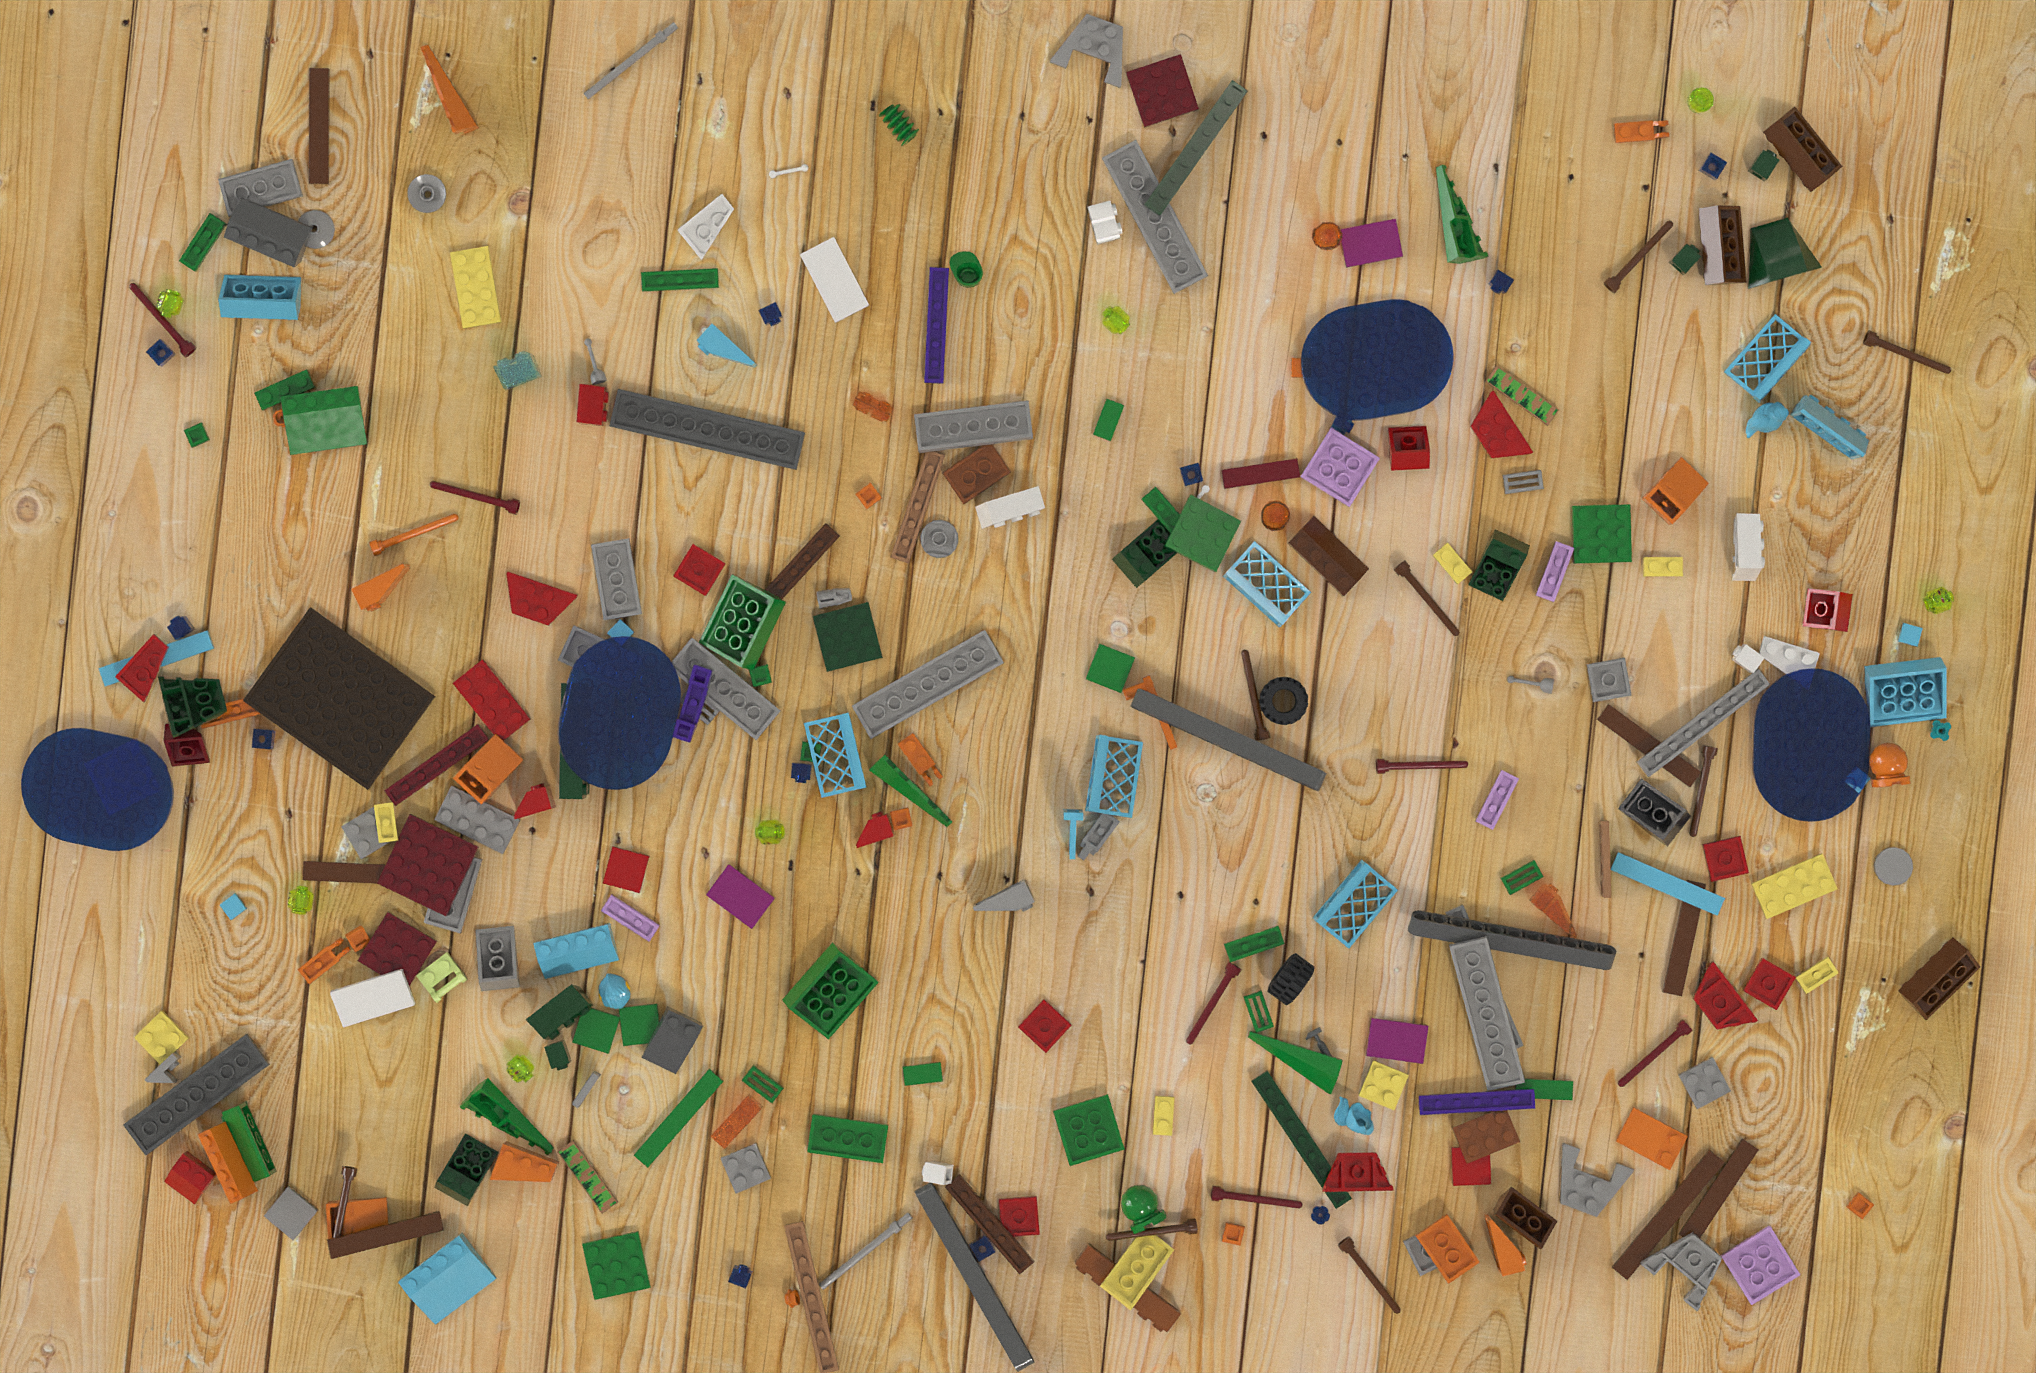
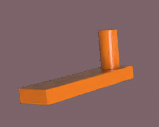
(1148, 686)

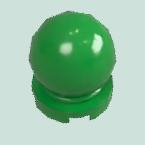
(1141, 1206)

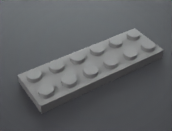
(973, 426)
(727, 690)

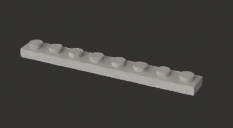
(1703, 723)

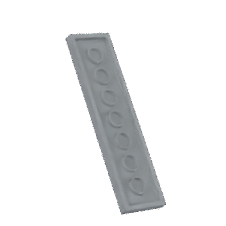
(1163, 232)
(927, 684)
(1487, 1013)

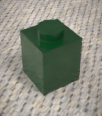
(1764, 164)
(1685, 258)
(558, 1055)

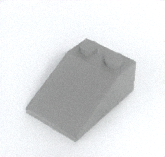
(1010, 899)
(497, 958)

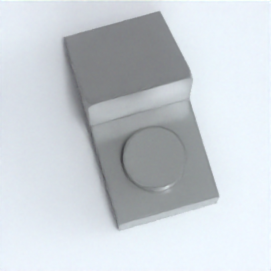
(161, 1073)

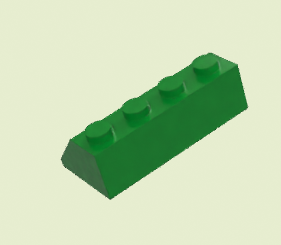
(249, 1141)

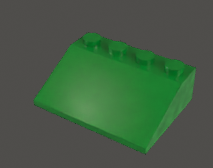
(323, 420)
(742, 622)
(830, 991)

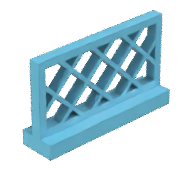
(1779, 370)
(1255, 596)
(851, 751)
(1097, 776)
(1073, 815)
(1341, 895)

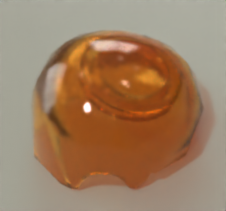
(1327, 236)
(1275, 515)

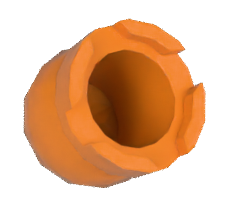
(1888, 764)

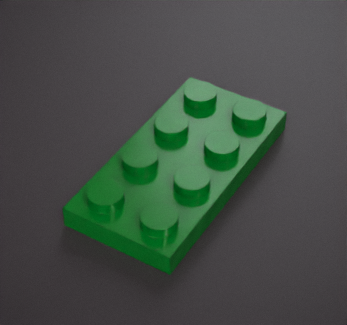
(847, 1138)

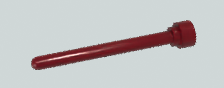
(186, 347)
(511, 506)
(1384, 765)
(1231, 971)
(1681, 1030)
(1219, 1194)

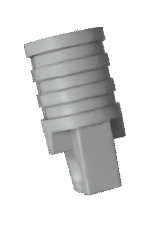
(833, 597)

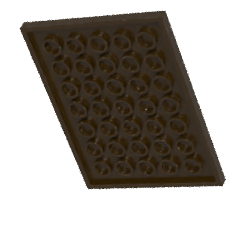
(339, 698)

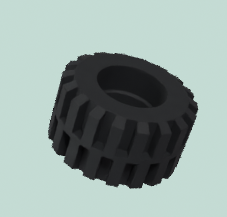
(1295, 713)
(1291, 979)

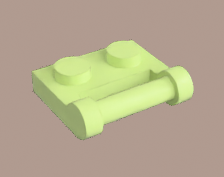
(437, 972)

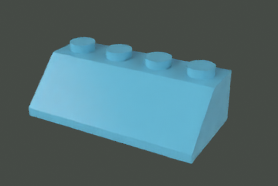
(260, 297)
(576, 951)

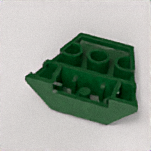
(1778, 253)
(191, 702)

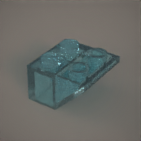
(517, 370)

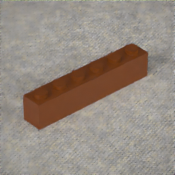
(1150, 1304)

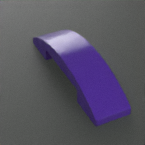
(693, 703)

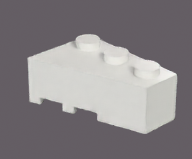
(1010, 508)
(1747, 547)

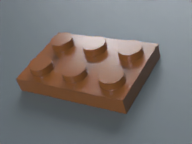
(1485, 1135)

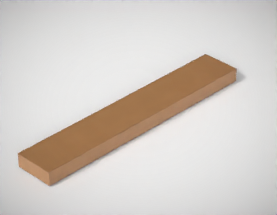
(917, 506)

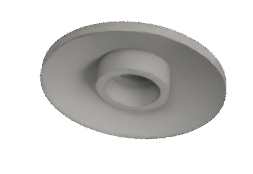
(417, 191)
(325, 228)

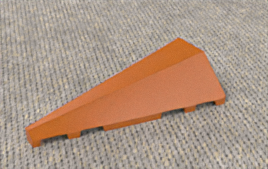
(454, 107)

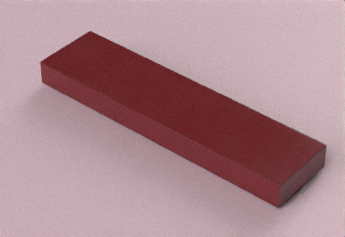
(1260, 473)

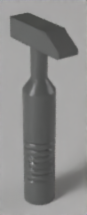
(1321, 1045)

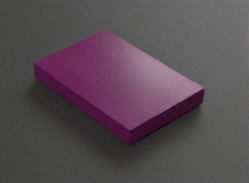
(1371, 243)
(740, 896)
(1397, 1040)

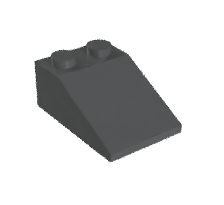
(672, 1040)

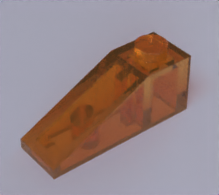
(1552, 906)
(736, 1121)

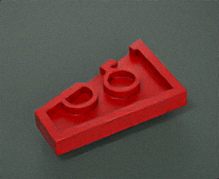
(143, 667)

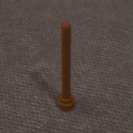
(1613, 283)
(1872, 339)
(1404, 570)
(1261, 732)
(1708, 754)
(348, 1175)
(1189, 1227)
(1347, 1246)

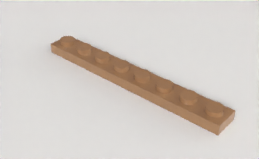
(811, 1297)

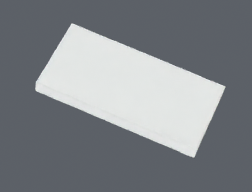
(834, 279)
(372, 998)

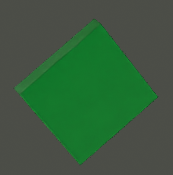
(1110, 668)
(638, 1023)
(596, 1030)

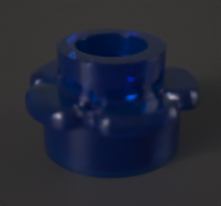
(1315, 1215)

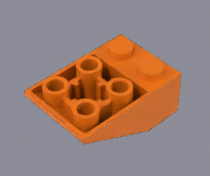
(1675, 491)
(488, 769)
(359, 1215)

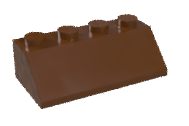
(1802, 149)
(1722, 245)
(1328, 556)
(1939, 978)

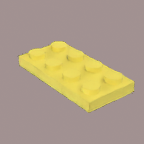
(475, 287)
(1794, 886)
(1136, 1269)

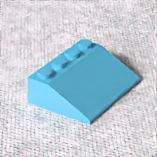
(1830, 428)
(1906, 691)
(447, 1279)

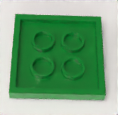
(1202, 533)
(1601, 533)
(1088, 1130)
(616, 1265)

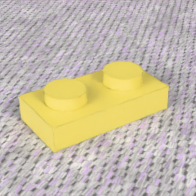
(1452, 563)
(1662, 566)
(385, 822)
(1816, 975)
(1163, 1115)

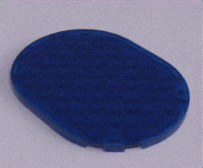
(1376, 359)
(619, 713)
(1810, 744)
(97, 789)

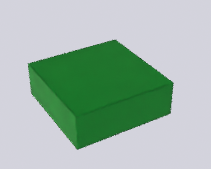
(196, 435)
(760, 675)
(806, 754)

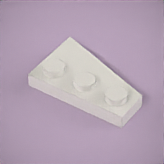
(706, 224)
(1787, 656)

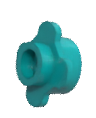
(1945, 730)

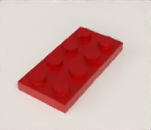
(491, 700)

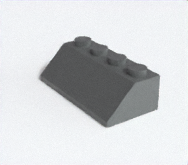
(268, 232)

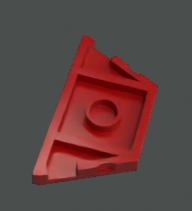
(1498, 431)
(536, 599)
(1721, 1001)
(1357, 1173)

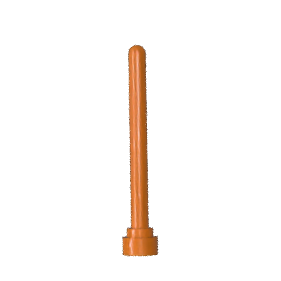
(379, 546)

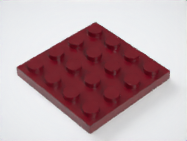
(428, 865)

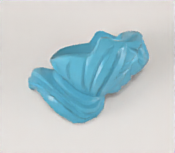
(1766, 418)
(1355, 1118)

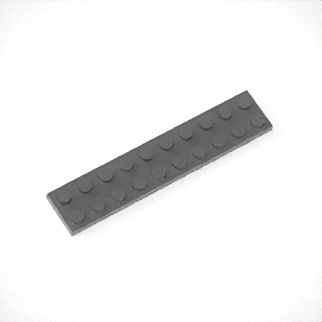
(707, 429)

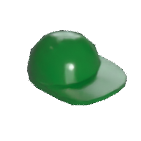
(966, 269)

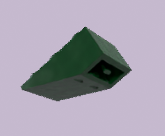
(1145, 554)
(1499, 565)
(466, 1170)

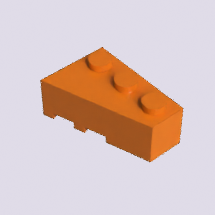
(523, 1165)

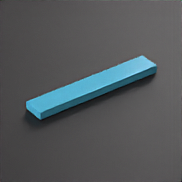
(177, 651)
(1667, 883)

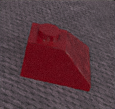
(186, 748)

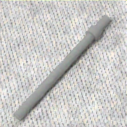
(660, 36)
(893, 1228)

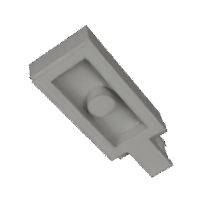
(1097, 835)

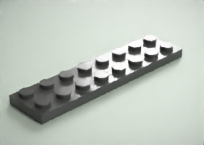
(196, 1094)

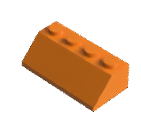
(227, 1162)

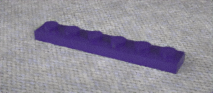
(936, 325)
(1477, 1101)

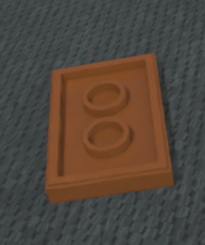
(976, 472)

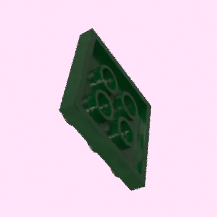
(847, 636)

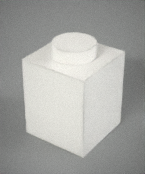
(1747, 658)
(937, 1172)

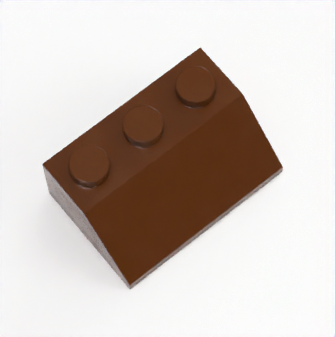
(1524, 1217)

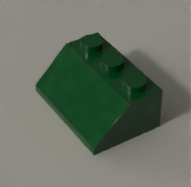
(560, 1012)

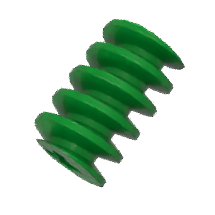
(899, 124)

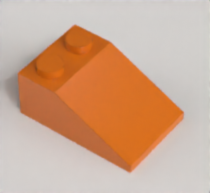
(377, 590)
(1651, 1138)
(1507, 1256)

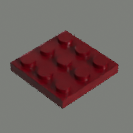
(1162, 90)
(397, 947)

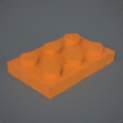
(1447, 1248)

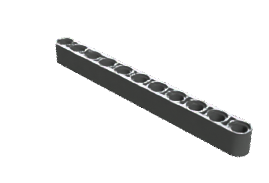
(1228, 739)
(1513, 940)
(974, 1276)

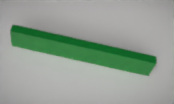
(678, 1118)

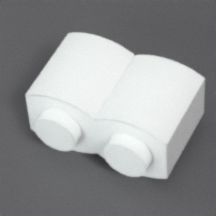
(1104, 222)

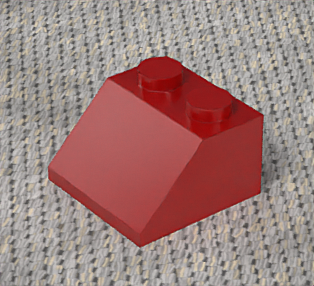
(592, 405)
(1409, 448)
(1827, 610)
(535, 801)
(876, 829)
(190, 1177)

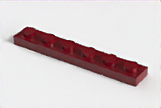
(436, 765)

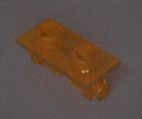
(881, 409)

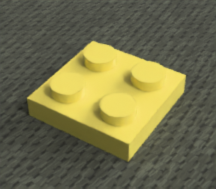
(161, 1037)
(1383, 1085)

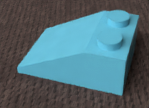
(720, 346)

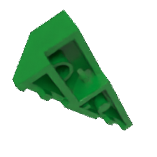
(1459, 237)
(893, 776)
(1313, 1065)
(493, 1105)

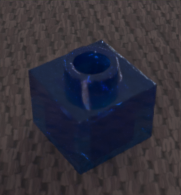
(1717, 162)
(1500, 282)
(771, 314)
(154, 352)
(1342, 425)
(1194, 468)
(180, 627)
(269, 738)
(801, 772)
(982, 1241)
(740, 1275)

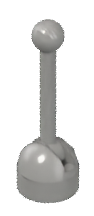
(597, 376)
(1546, 684)

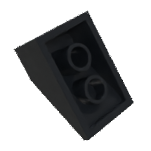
(1654, 812)

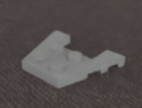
(1098, 40)
(1585, 1190)
(1692, 1259)

